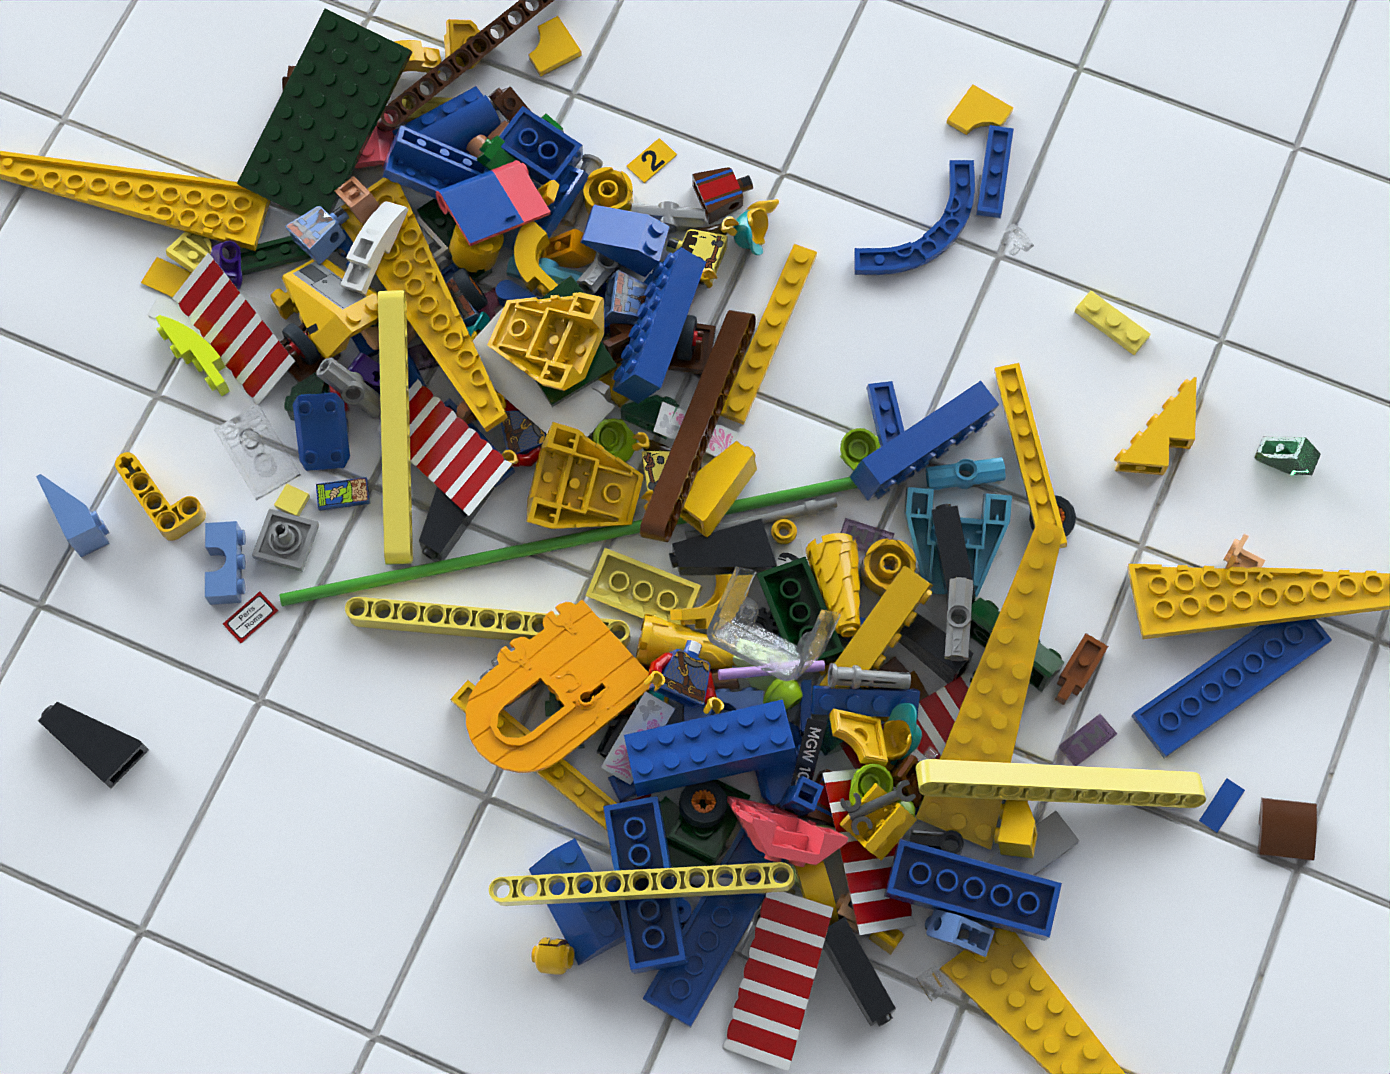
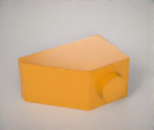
(568, 250)

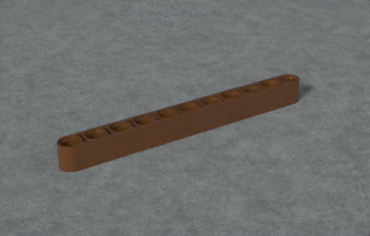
(467, 54)
(697, 427)

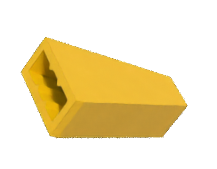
(718, 487)

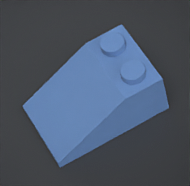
(80, 526)

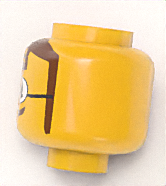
(553, 956)

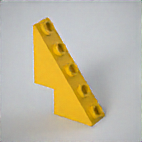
(1170, 429)

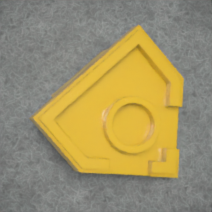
(457, 34)

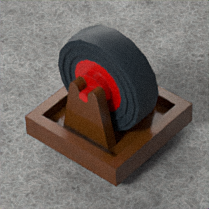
(693, 346)
(303, 351)

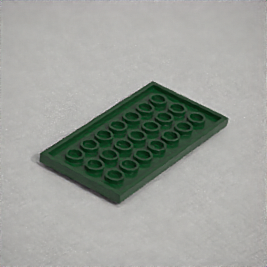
(324, 115)

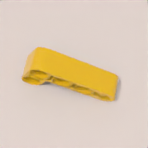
(151, 495)

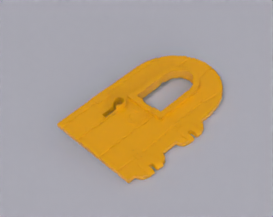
(573, 660)

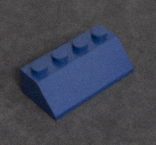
(585, 925)

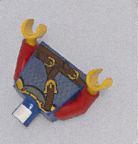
(521, 436)
(685, 678)

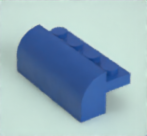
(458, 120)
(427, 163)

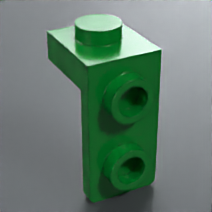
(493, 155)

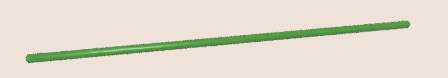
(545, 545)

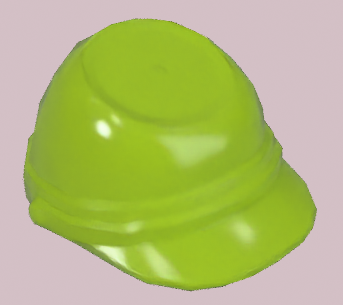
(615, 438)
(857, 445)
(784, 690)
(867, 777)

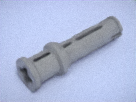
(589, 164)
(856, 677)

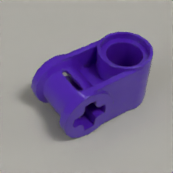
(232, 265)
(367, 369)

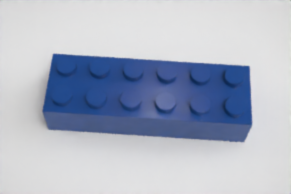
(658, 325)
(924, 441)
(710, 748)
(973, 889)
(650, 925)

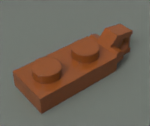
(1080, 667)

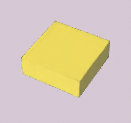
(292, 500)

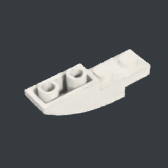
(371, 243)

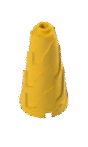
(837, 577)
(664, 636)

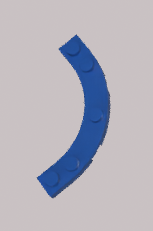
(936, 240)

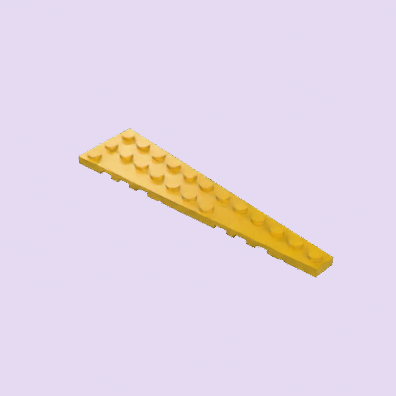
(179, 201)
(431, 307)
(1213, 599)
(997, 694)
(1029, 1007)

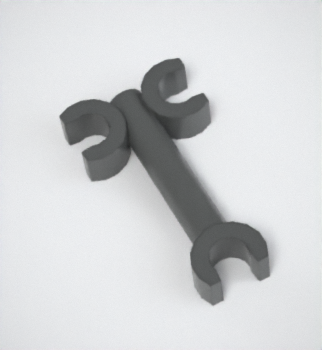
(858, 813)

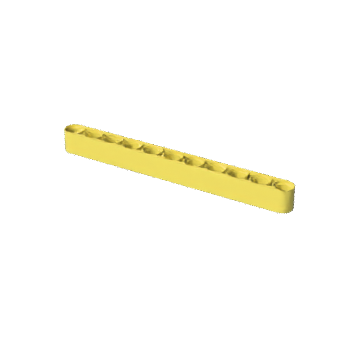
(395, 427)
(451, 614)
(1059, 783)
(629, 877)

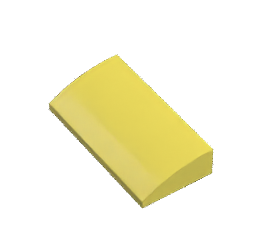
(640, 587)

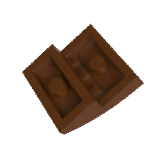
(1287, 828)

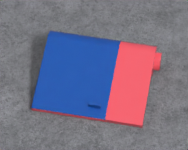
(493, 202)

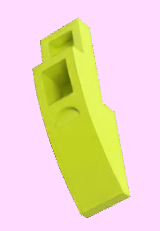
(194, 349)

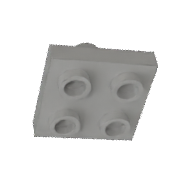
(285, 540)

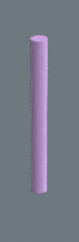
(747, 672)

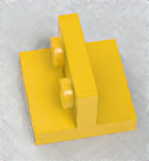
(888, 825)

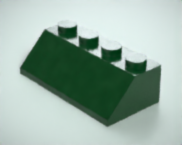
(796, 603)
(1046, 661)

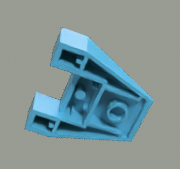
(980, 535)

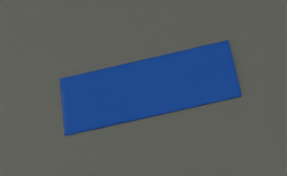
(1221, 805)

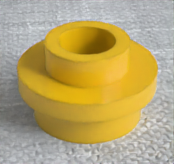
(787, 525)

